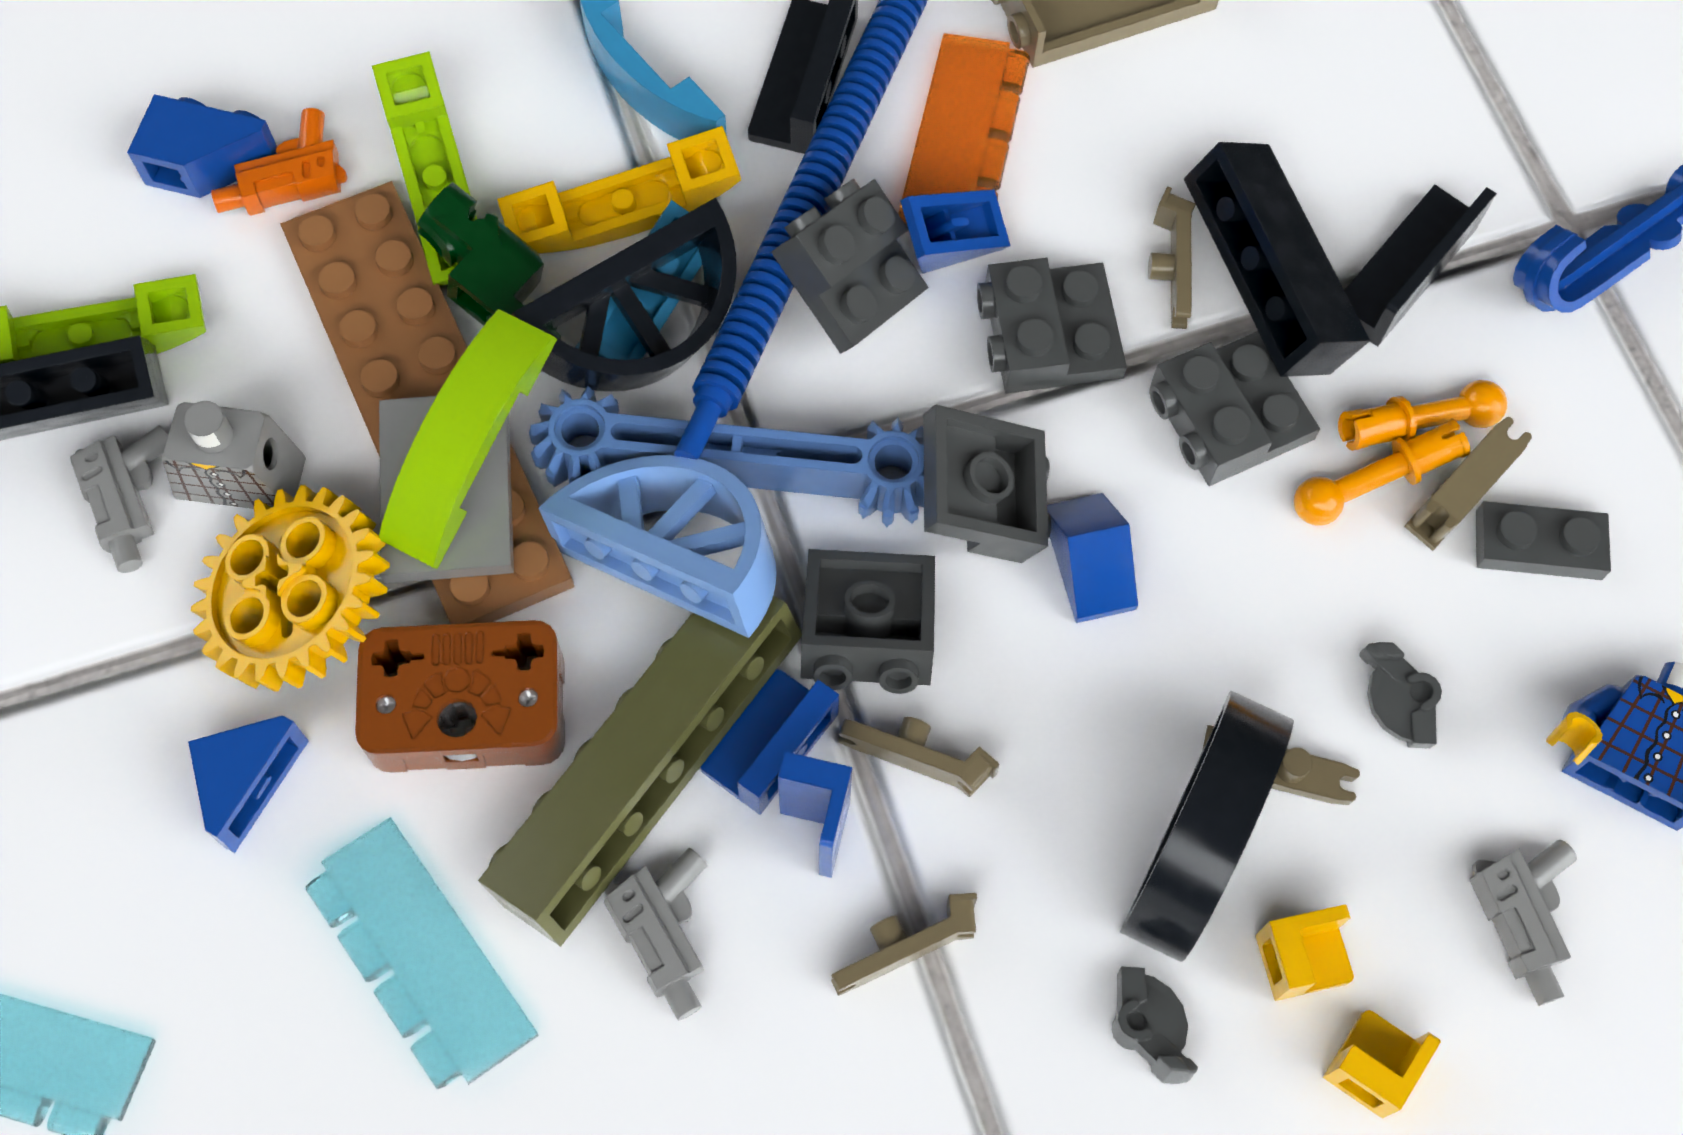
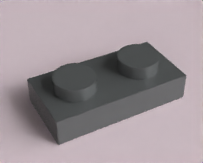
(1542, 540)

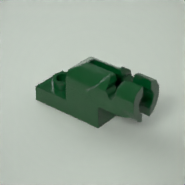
(492, 262)

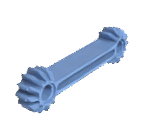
(754, 455)

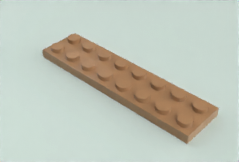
(403, 343)

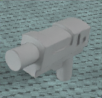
(111, 484)
(1520, 904)
(650, 919)

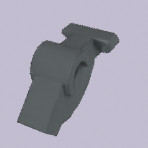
(1401, 696)
(1152, 1024)

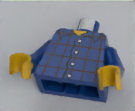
(1631, 743)

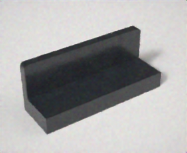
(803, 73)
(1413, 259)

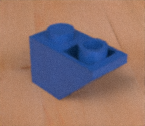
(195, 146)

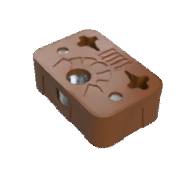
(454, 677)

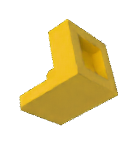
(1305, 952)
(1380, 1064)

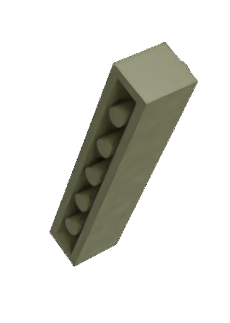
(634, 769)

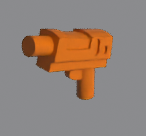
(300, 170)

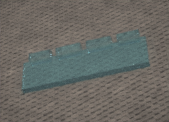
(435, 961)
(68, 1061)

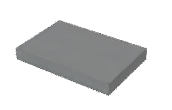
(486, 533)

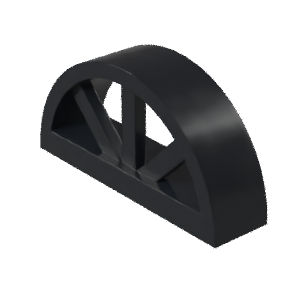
(635, 267)
(1209, 827)

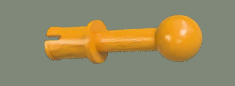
(1478, 404)
(1322, 499)

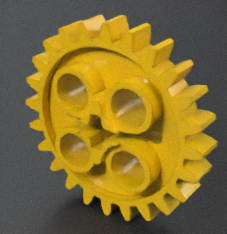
(290, 588)

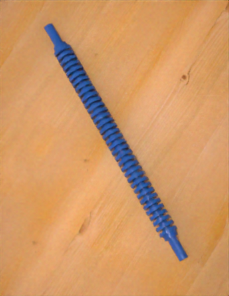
(820, 173)

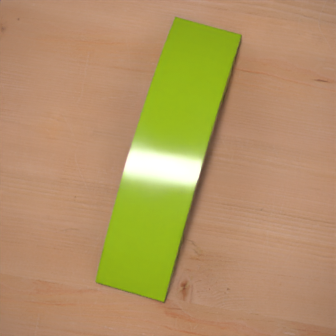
(421, 139)
(162, 312)
(459, 434)

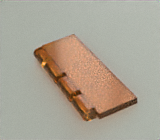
(967, 117)

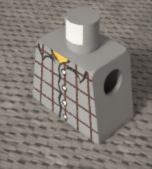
(222, 456)

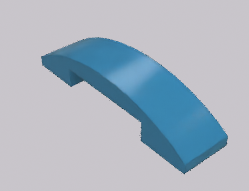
(676, 111)

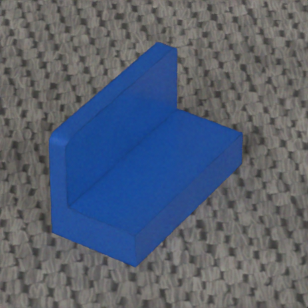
(776, 721)
(820, 794)

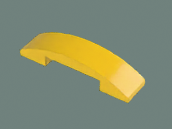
(623, 203)

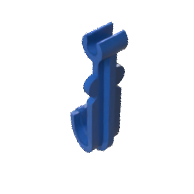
(1570, 271)

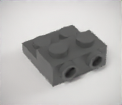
(850, 263)
(1050, 325)
(1230, 407)
(986, 483)
(868, 619)

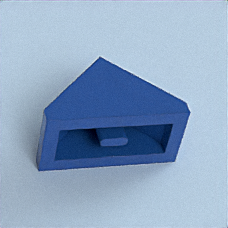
(954, 227)
(1094, 556)
(241, 773)

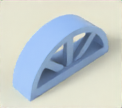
(603, 526)

